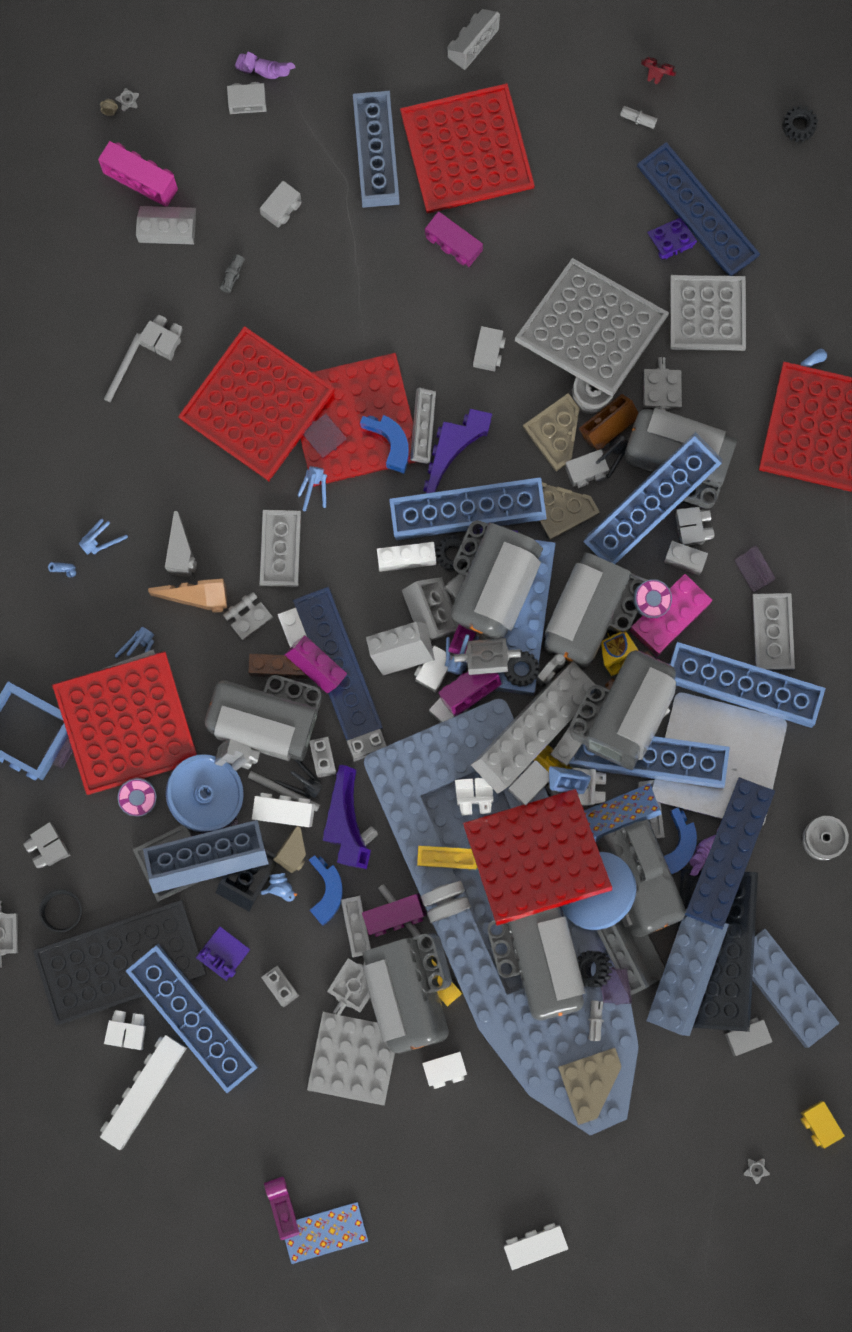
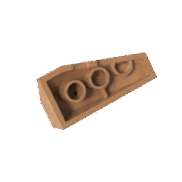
(205, 595)

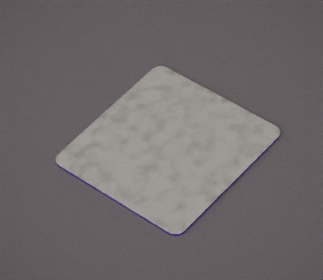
(753, 742)

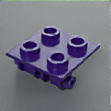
(672, 238)
(223, 953)

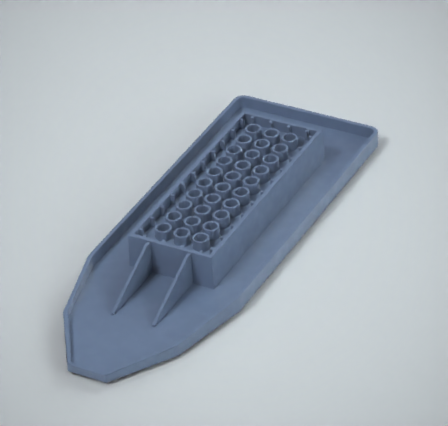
(420, 803)

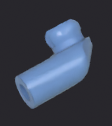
(816, 357)
(62, 567)

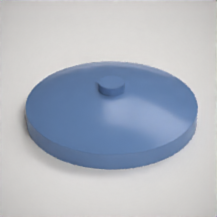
(204, 793)
(609, 907)

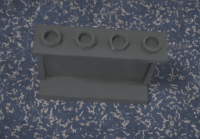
(634, 954)

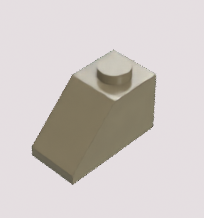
(292, 851)

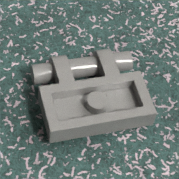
(252, 620)
(548, 673)

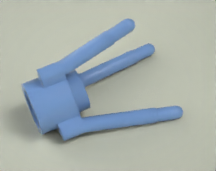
(313, 476)
(89, 543)
(141, 637)
(458, 667)

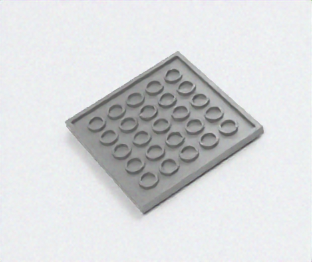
(591, 327)

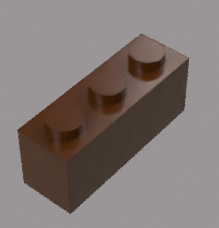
(609, 422)
(269, 665)

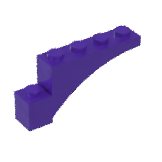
(453, 441)
(342, 824)

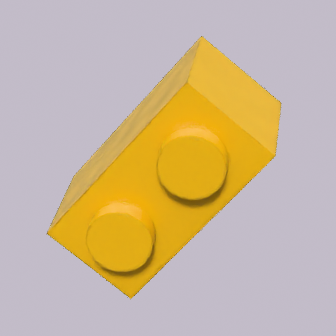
(822, 1125)

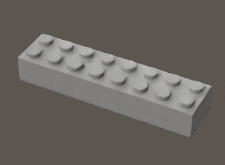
(533, 728)

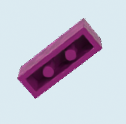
(453, 239)
(315, 664)
(468, 690)
(394, 915)

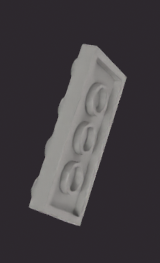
(280, 548)
(773, 631)

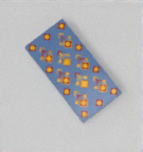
(622, 811)
(327, 1233)

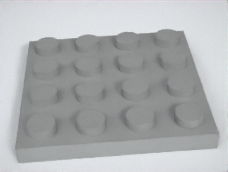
(707, 312)
(351, 1060)

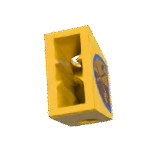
(616, 650)

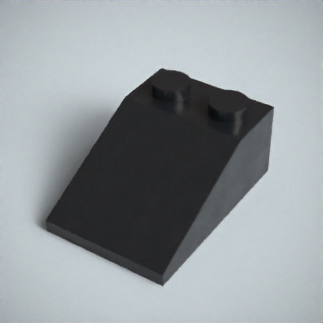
(245, 886)

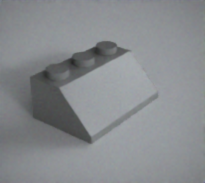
(473, 37)
(166, 225)
(431, 605)
(401, 647)

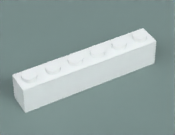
(143, 1092)

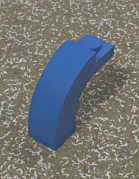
(396, 437)
(686, 843)
(331, 901)

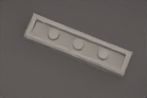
(423, 425)

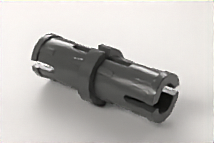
(232, 273)

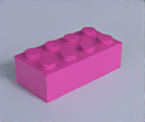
(138, 173)
(686, 606)

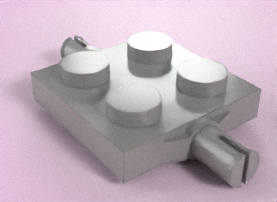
(662, 387)
(487, 656)
(8, 934)
(350, 987)

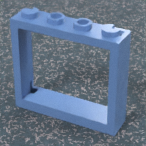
(54, 748)

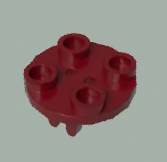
(657, 70)

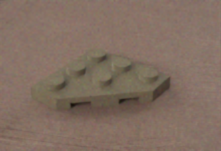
(555, 431)
(565, 510)
(590, 1082)

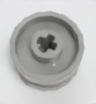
(589, 401)
(836, 835)
(445, 901)

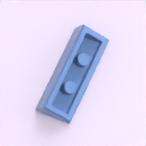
(568, 779)

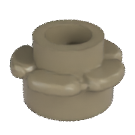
(108, 107)

